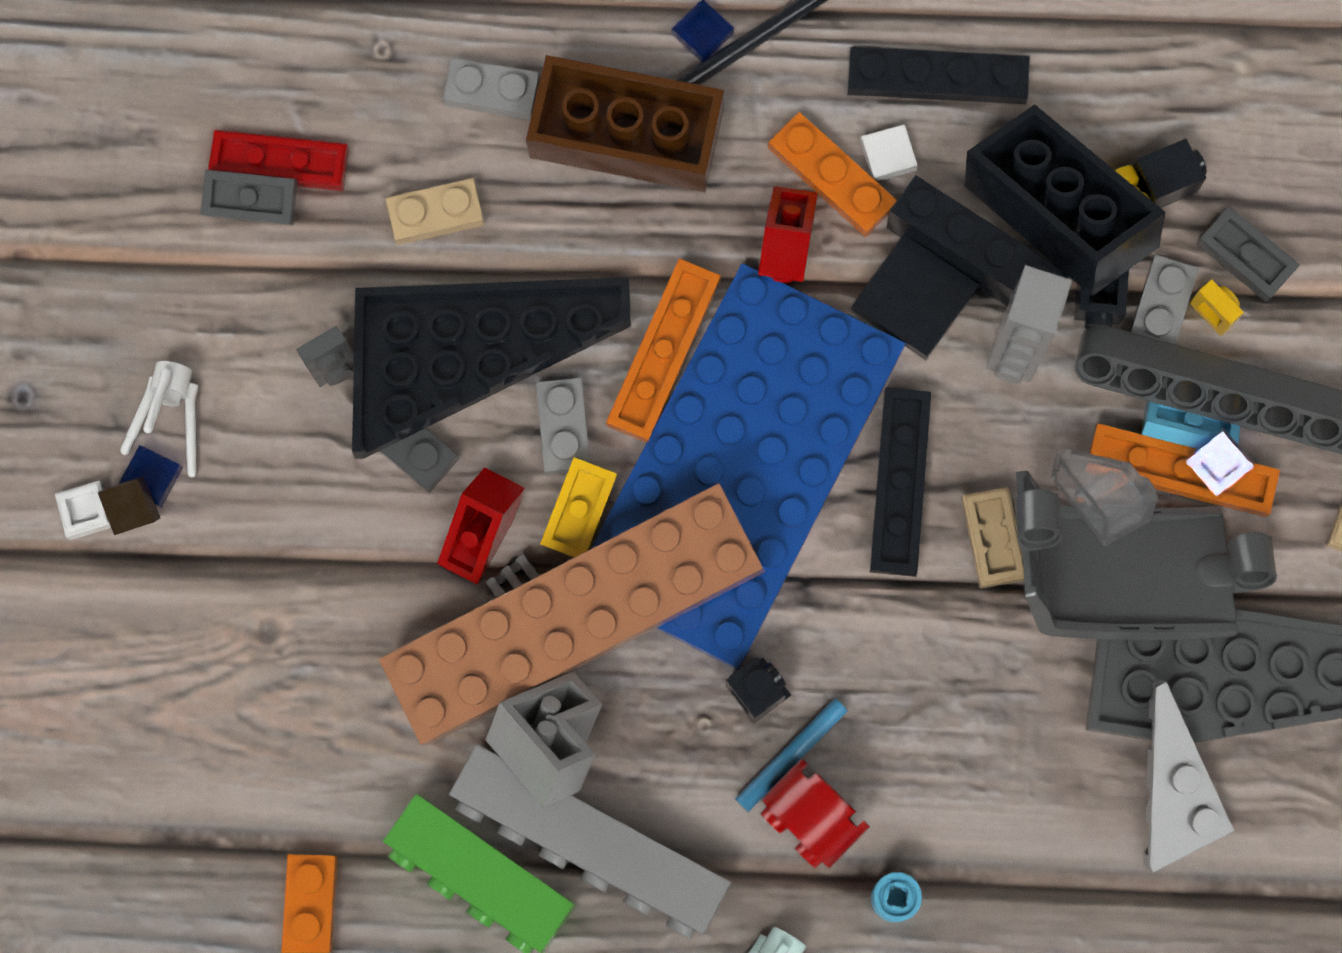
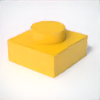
(1217, 306)

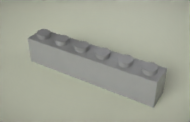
(594, 842)

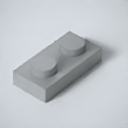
(491, 88)
(1164, 299)
(562, 424)

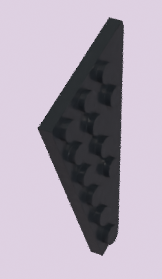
(452, 345)

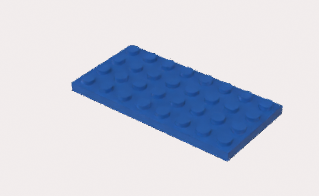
(772, 421)

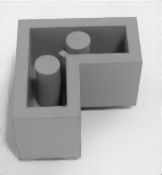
(545, 737)

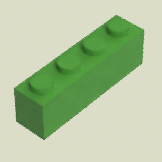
(479, 874)

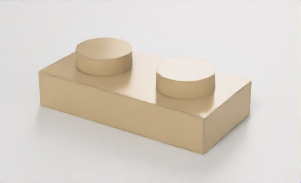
(434, 211)

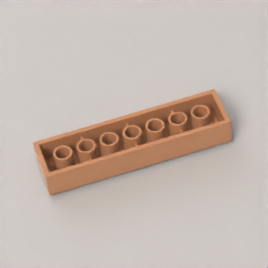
(571, 615)

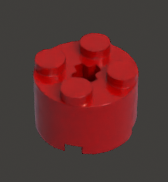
(813, 815)

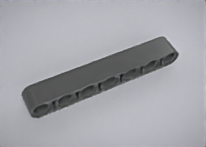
(1211, 386)

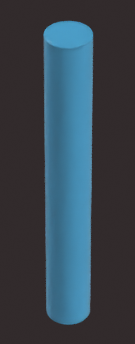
(791, 754)

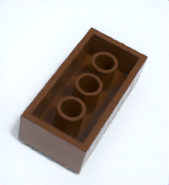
(625, 123)

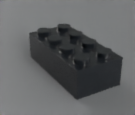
(1064, 199)

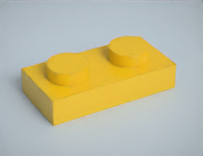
(578, 508)

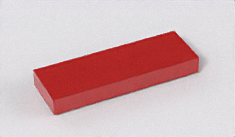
(308, 161)

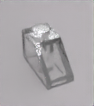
(1105, 493)

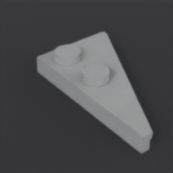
(1182, 802)

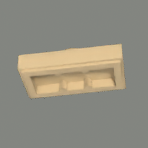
(993, 537)

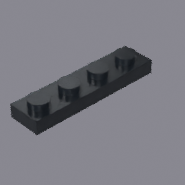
(938, 75)
(900, 482)

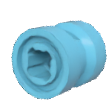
(889, 900)

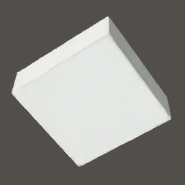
(888, 153)
(82, 510)

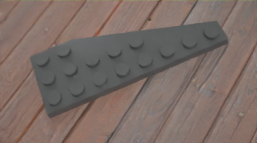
(1257, 681)

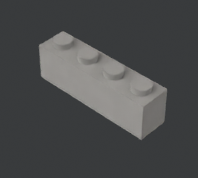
(1028, 325)

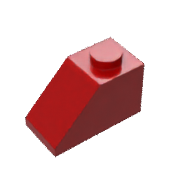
(787, 234)
(480, 524)

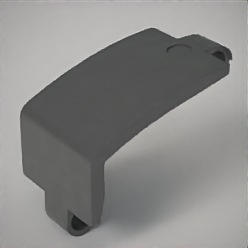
(1149, 585)

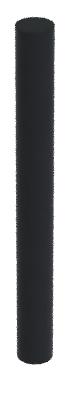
(750, 41)

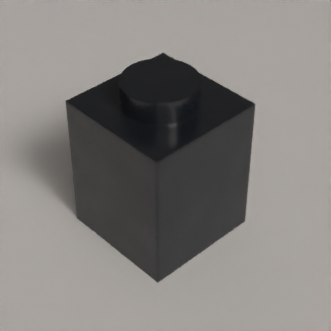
(1171, 173)

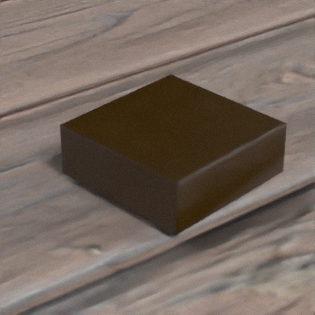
(129, 505)

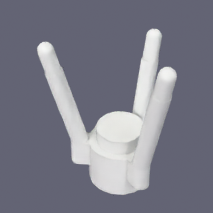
(167, 387)

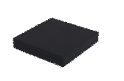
(915, 297)

